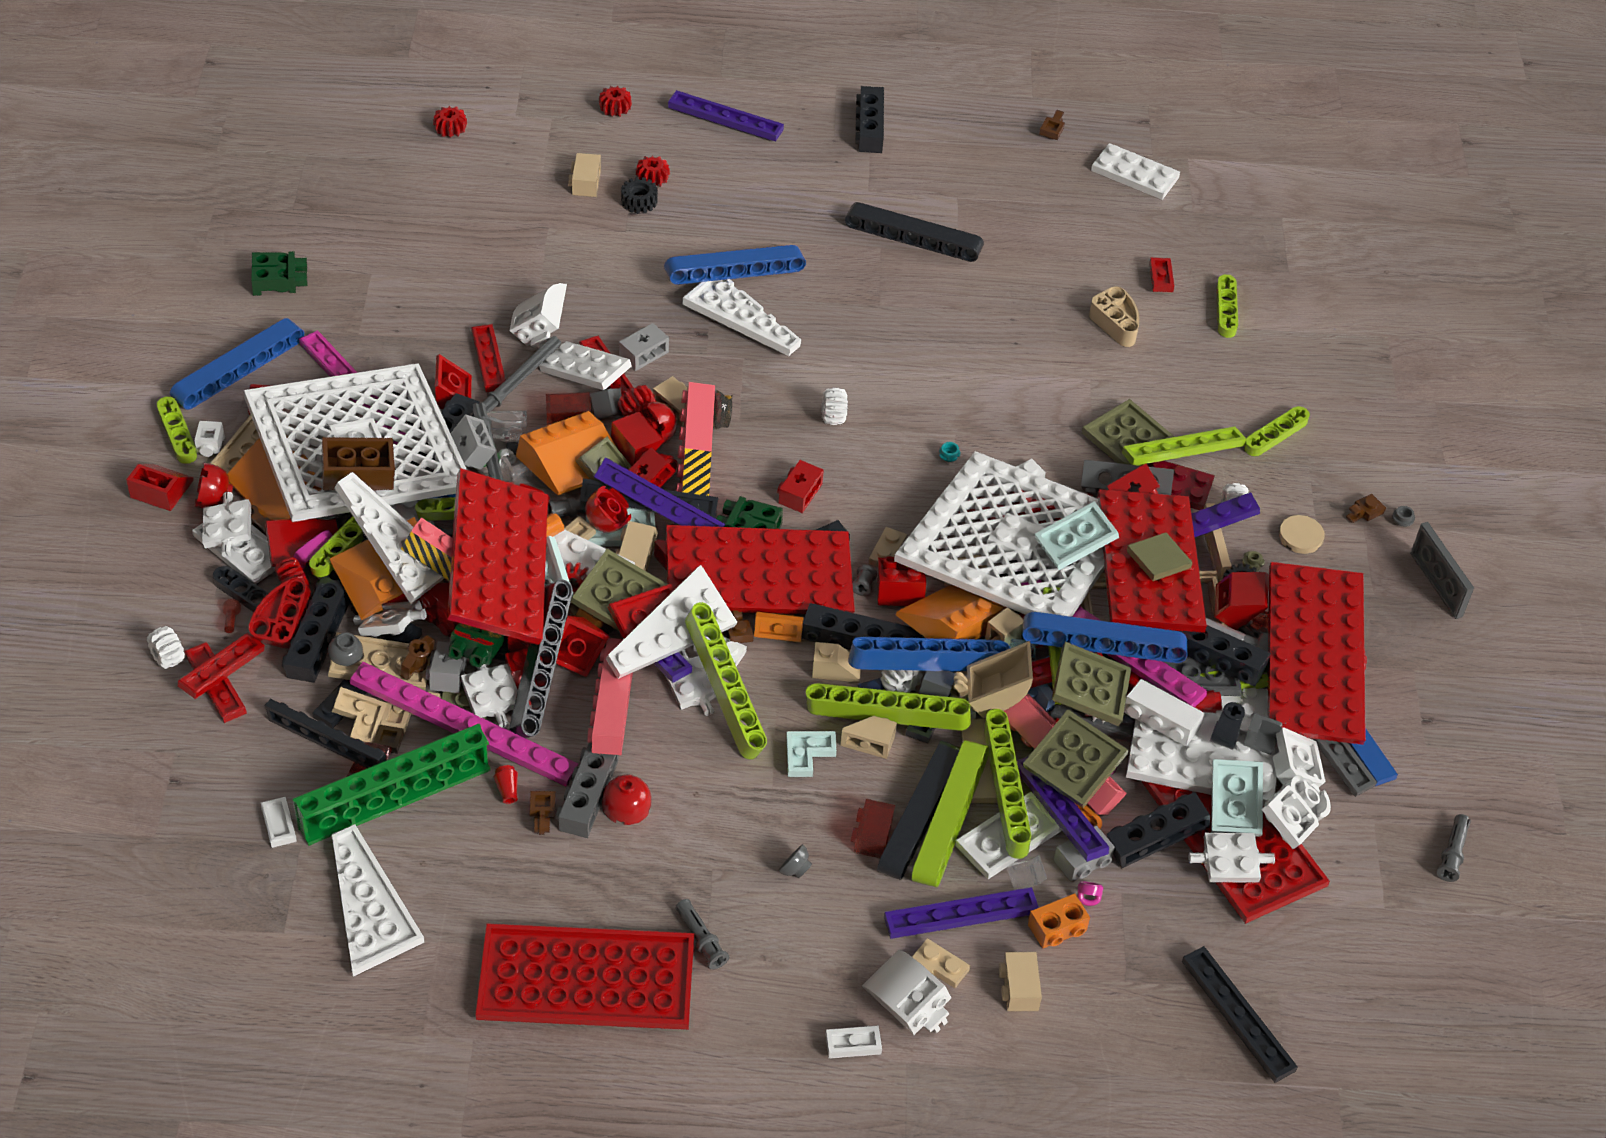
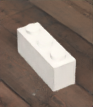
(1163, 712)

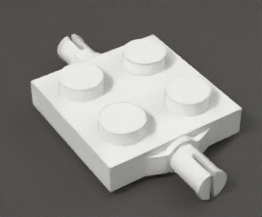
(226, 524)
(391, 619)
(694, 688)
(491, 692)
(1231, 857)

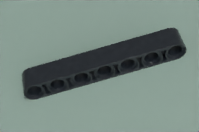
(914, 231)
(544, 670)
(918, 812)

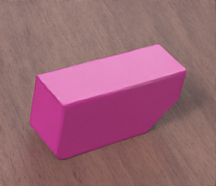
(306, 552)

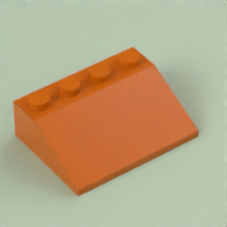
(556, 447)
(256, 481)
(951, 614)

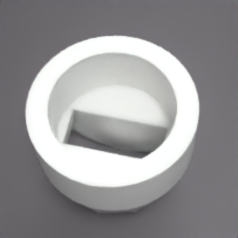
(508, 453)

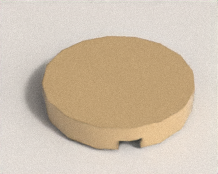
(1301, 534)

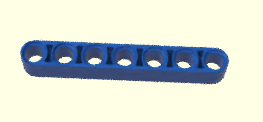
(734, 264)
(236, 363)
(1105, 637)
(920, 653)

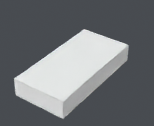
(278, 822)

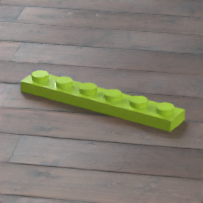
(1183, 446)

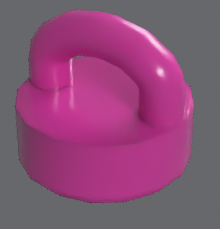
(1089, 888)

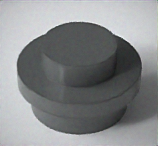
(1403, 516)

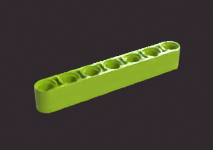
(723, 690)
(896, 706)
(1007, 784)
(950, 814)

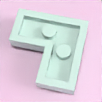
(804, 746)

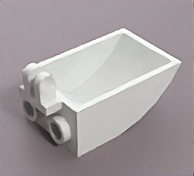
(538, 316)
(910, 993)

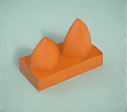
(778, 627)

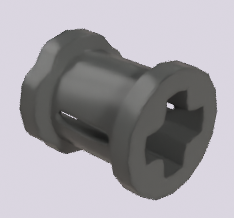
(866, 575)

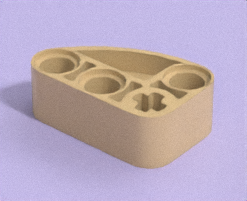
(1116, 315)

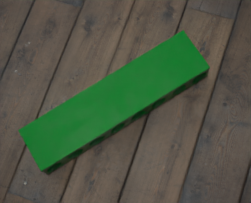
(392, 784)

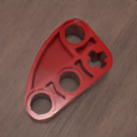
(273, 611)

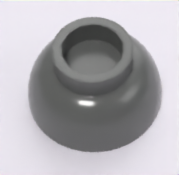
(345, 649)
(796, 863)

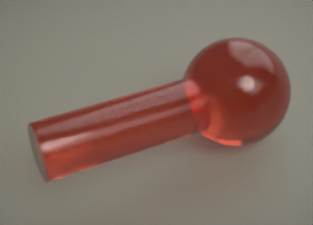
(230, 608)

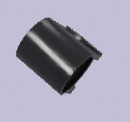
(1228, 726)

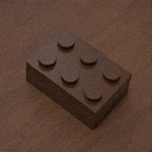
(366, 457)

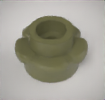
(1253, 559)

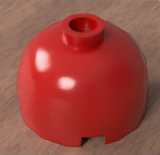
(661, 418)
(212, 486)
(607, 510)
(626, 799)

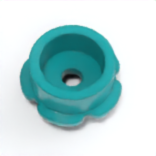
(949, 452)

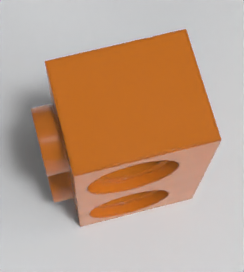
(1057, 917)

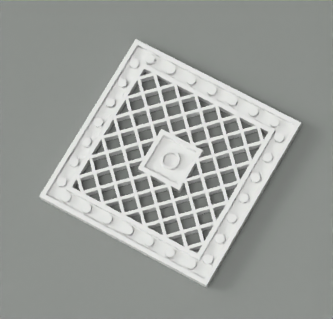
(408, 380)
(1011, 539)

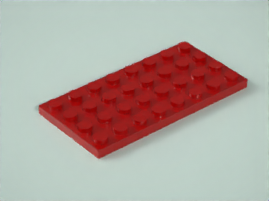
(498, 557)
(765, 567)
(1132, 596)
(1317, 652)
(1281, 883)
(586, 976)

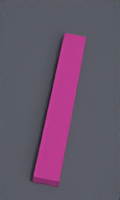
(333, 363)

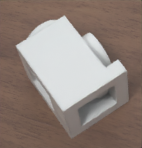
(208, 443)

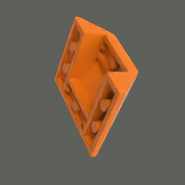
(366, 577)

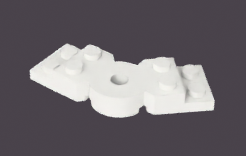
(1299, 802)

